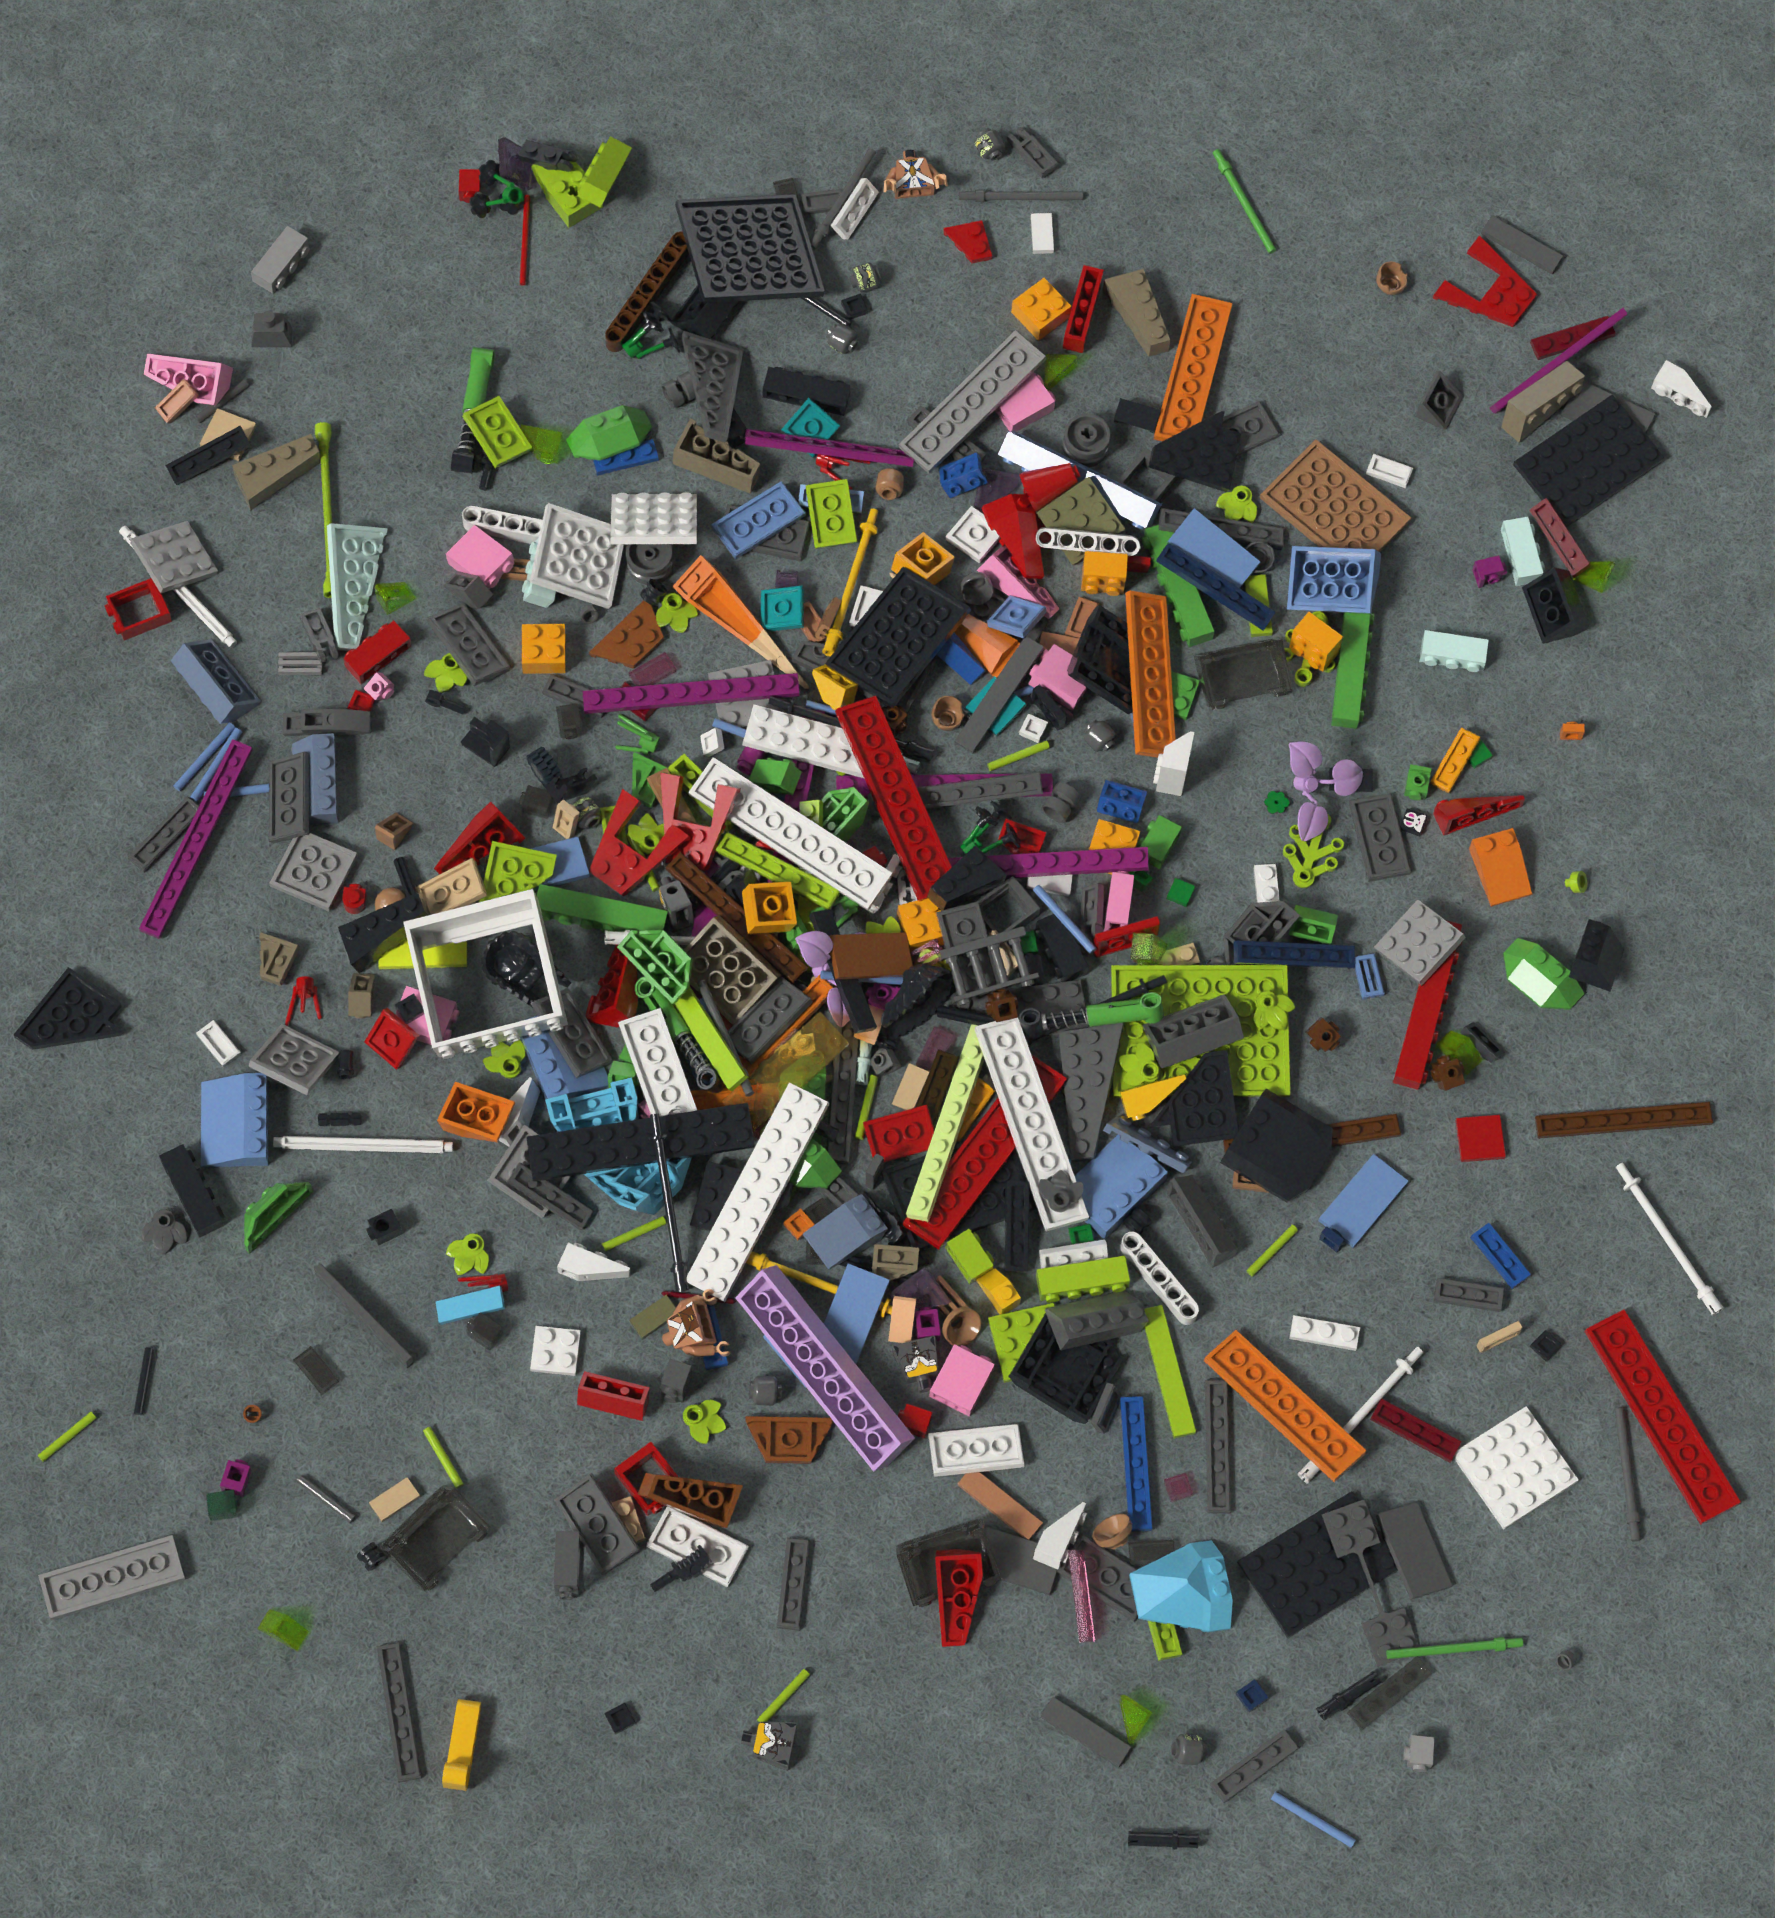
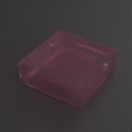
(1178, 1487)

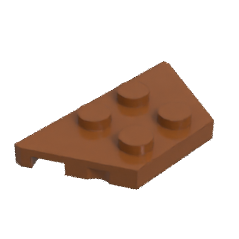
(631, 639)
(788, 1438)

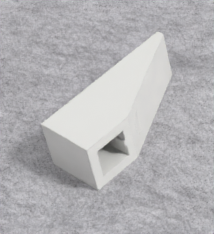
(1679, 387)
(525, 1103)
(585, 1265)
(1055, 1539)

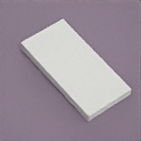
(976, 1450)
(679, 1536)

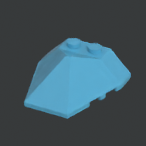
(594, 1109)
(641, 1185)
(1185, 1589)

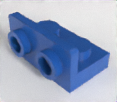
(962, 475)
(1121, 801)

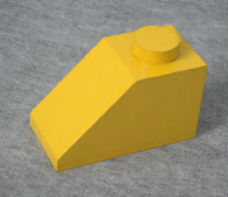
(833, 687)
(999, 1291)

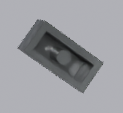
(676, 1381)

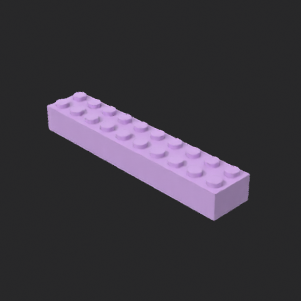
(825, 1368)

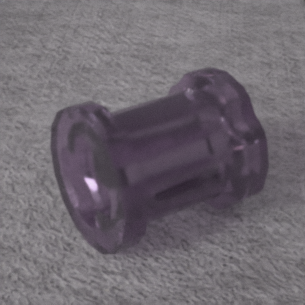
(786, 579)

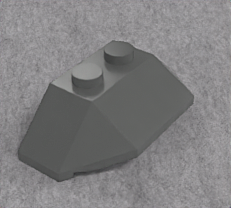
(1259, 923)

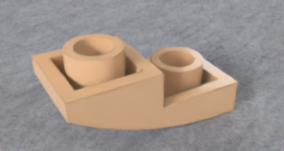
(871, 1036)
(902, 1319)

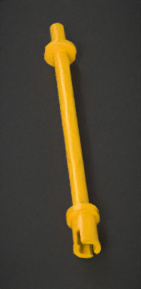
(834, 634)
(761, 1262)

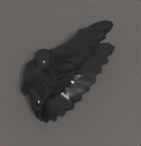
(516, 965)
(918, 998)

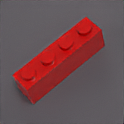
(1083, 309)

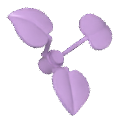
(1303, 761)
(815, 950)

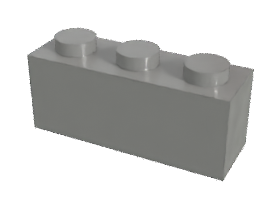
(280, 260)

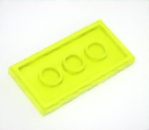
(437, 957)

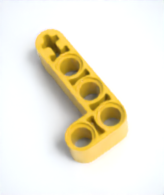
(462, 1745)

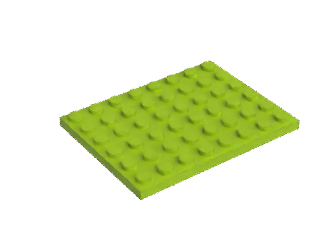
(1255, 1061)

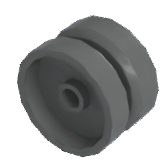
(1086, 439)
(649, 561)

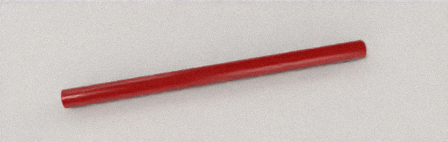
(524, 249)

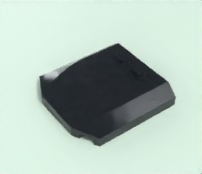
(1103, 659)
(1279, 1147)
(1067, 1378)

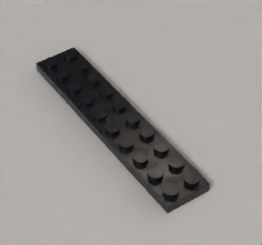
(628, 1142)

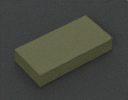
(653, 1317)

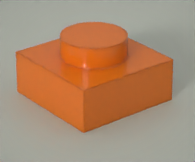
(1572, 731)
(798, 1224)

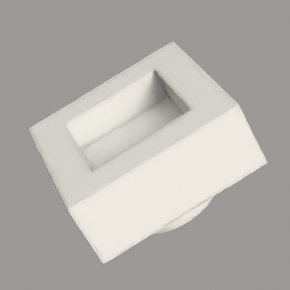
(1033, 728)
(712, 742)

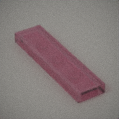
(1081, 1596)

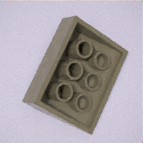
(730, 967)

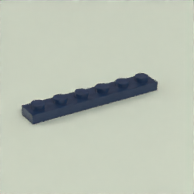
(1215, 586)
(1294, 954)

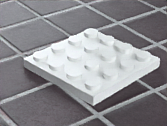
(654, 518)
(576, 556)
(1515, 1467)

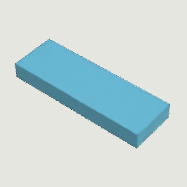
(470, 1305)

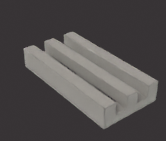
(299, 671)

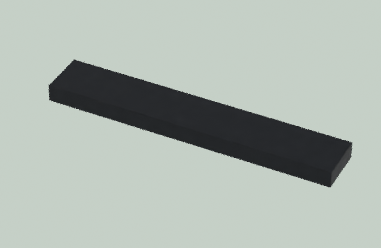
(849, 989)

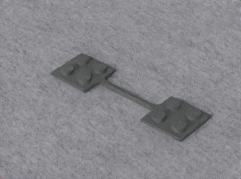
(1352, 1532)

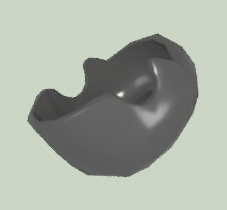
(1263, 553)
(976, 588)

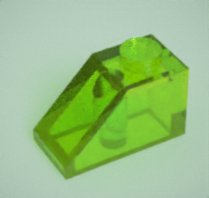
(545, 443)
(1147, 949)

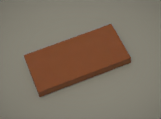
(870, 955)

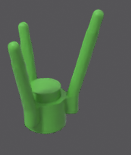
(648, 740)
(846, 904)

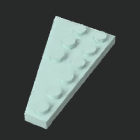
(352, 560)

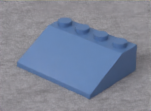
(1333, 579)
(553, 1071)
(235, 1121)
(1117, 1184)

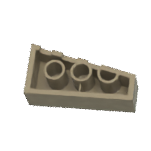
(1137, 306)
(1541, 400)
(715, 459)
(274, 469)

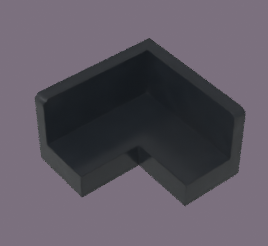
(487, 741)

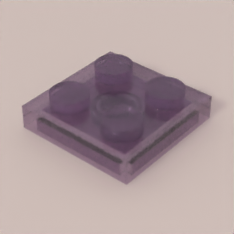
(511, 167)

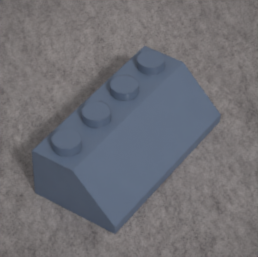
(215, 680)
(322, 777)

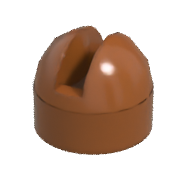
(252, 1408)

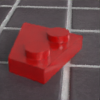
(970, 240)
(1030, 838)

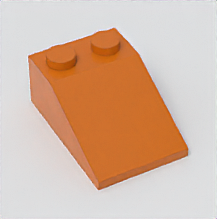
(1500, 867)
(475, 1113)

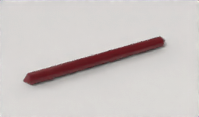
(688, 1295)

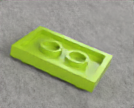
(497, 432)
(831, 513)

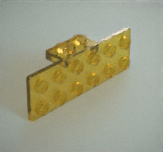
(792, 1062)

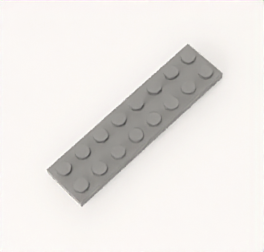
(972, 402)

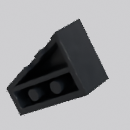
(966, 879)

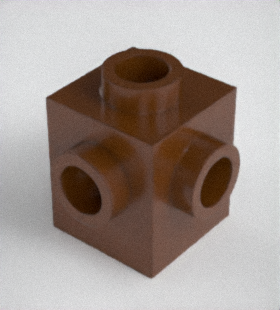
(896, 719)
(1008, 1006)
(1315, 1033)
(1448, 1072)

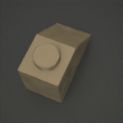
(361, 995)

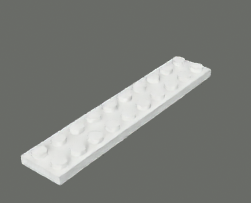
(795, 836)
(1028, 1115)
(757, 1191)

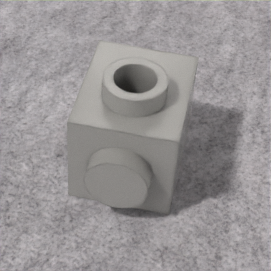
(1419, 1753)

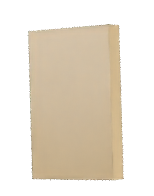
(453, 888)

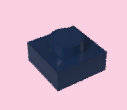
(1332, 1238)
(1251, 1695)

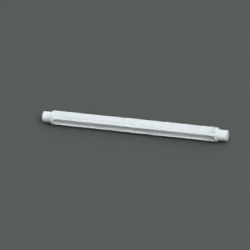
(189, 598)
(366, 1144)

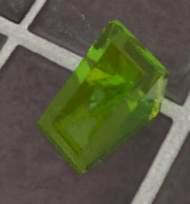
(1057, 367)
(1596, 575)
(393, 596)
(1460, 1047)
(283, 1629)
(1134, 1717)

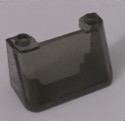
(1243, 672)
(434, 1536)
(919, 1564)

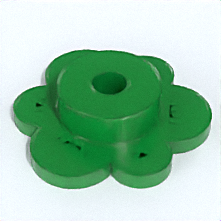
(1273, 797)

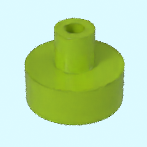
(1577, 882)

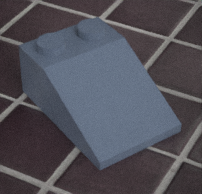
(846, 1232)

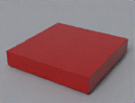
(391, 1038)
(1480, 1138)

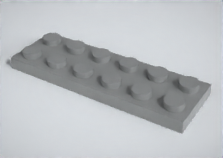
(111, 1577)

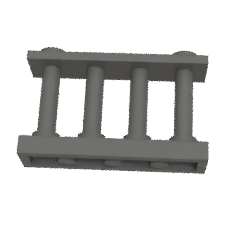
(972, 949)

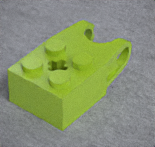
(563, 193)

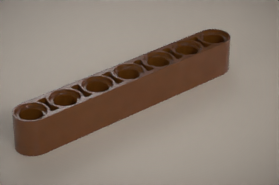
(643, 299)

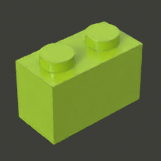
(969, 1255)

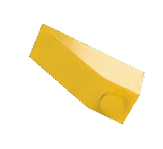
(1146, 1097)

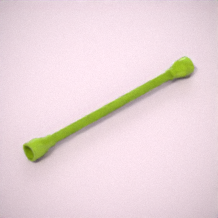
(323, 435)

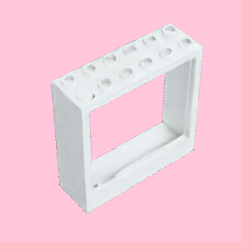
(472, 923)

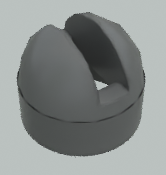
(590, 619)
(1565, 1660)

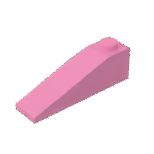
(208, 378)
(1009, 580)

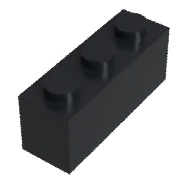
(1061, 949)

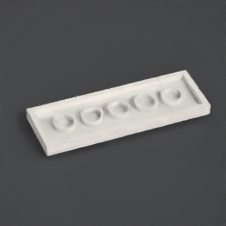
(800, 740)
(657, 1064)

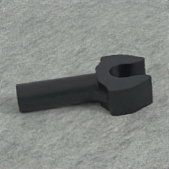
(436, 699)

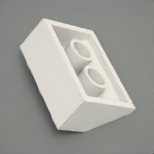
(1173, 765)

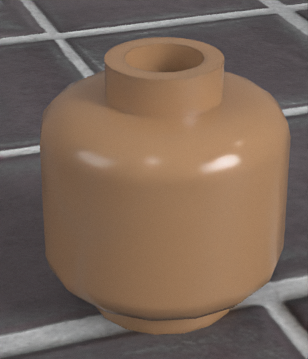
(889, 483)

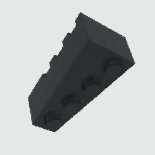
(380, 930)

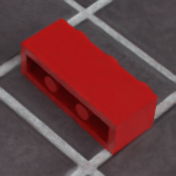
(377, 651)
(613, 1396)

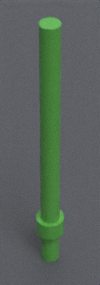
(1226, 169)
(1498, 1644)

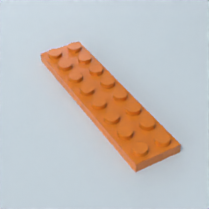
(1193, 366)
(1150, 672)
(1285, 1406)

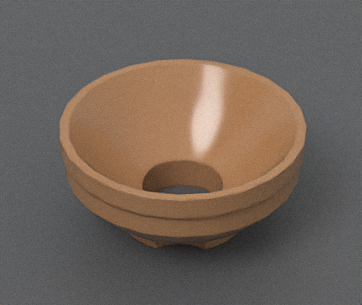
(967, 1328)
(1113, 1531)

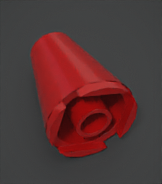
(1048, 483)

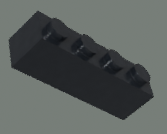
(798, 387)
(191, 1190)

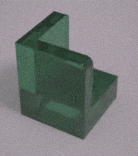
(222, 1505)

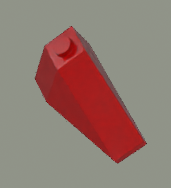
(1017, 527)
(1465, 812)
(478, 836)
(617, 994)
(958, 1586)

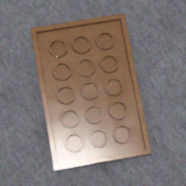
(1333, 503)

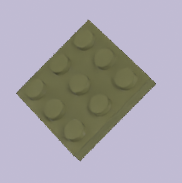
(1082, 510)

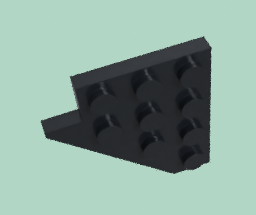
(1200, 454)
(70, 1014)
(1203, 1104)
(716, 1189)

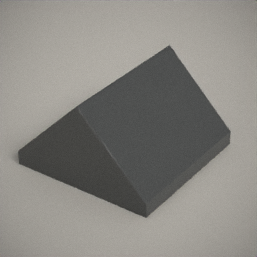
(1439, 402)

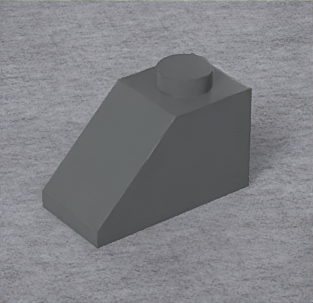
(469, 589)

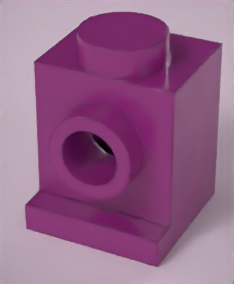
(1489, 570)
(877, 1001)
(930, 1316)
(232, 1469)

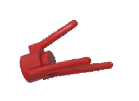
(829, 462)
(304, 989)
(491, 1281)

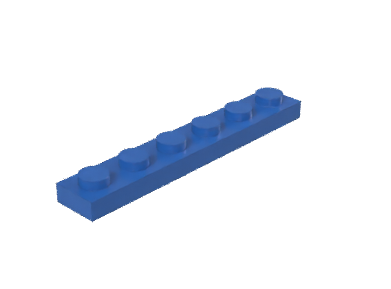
(1136, 1463)

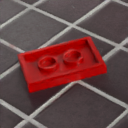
(1121, 937)
(900, 1133)

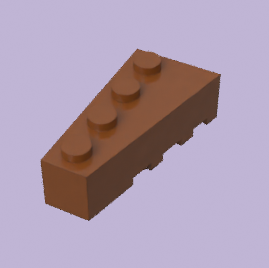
(695, 1497)

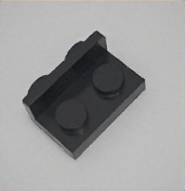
(1054, 711)

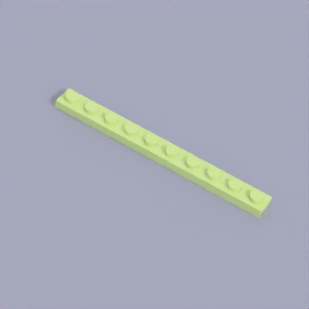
(947, 1129)

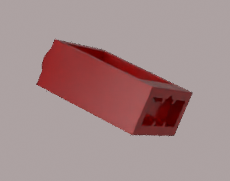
(129, 594)
(635, 1461)

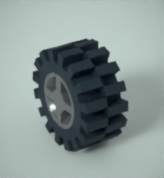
(543, 765)

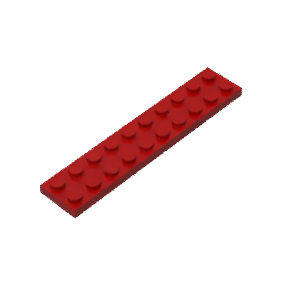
(894, 794)
(976, 1166)
(1662, 1417)

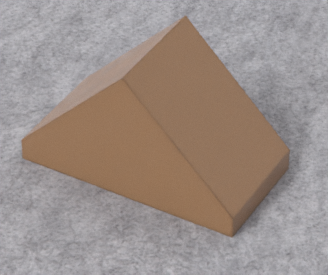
(393, 830)

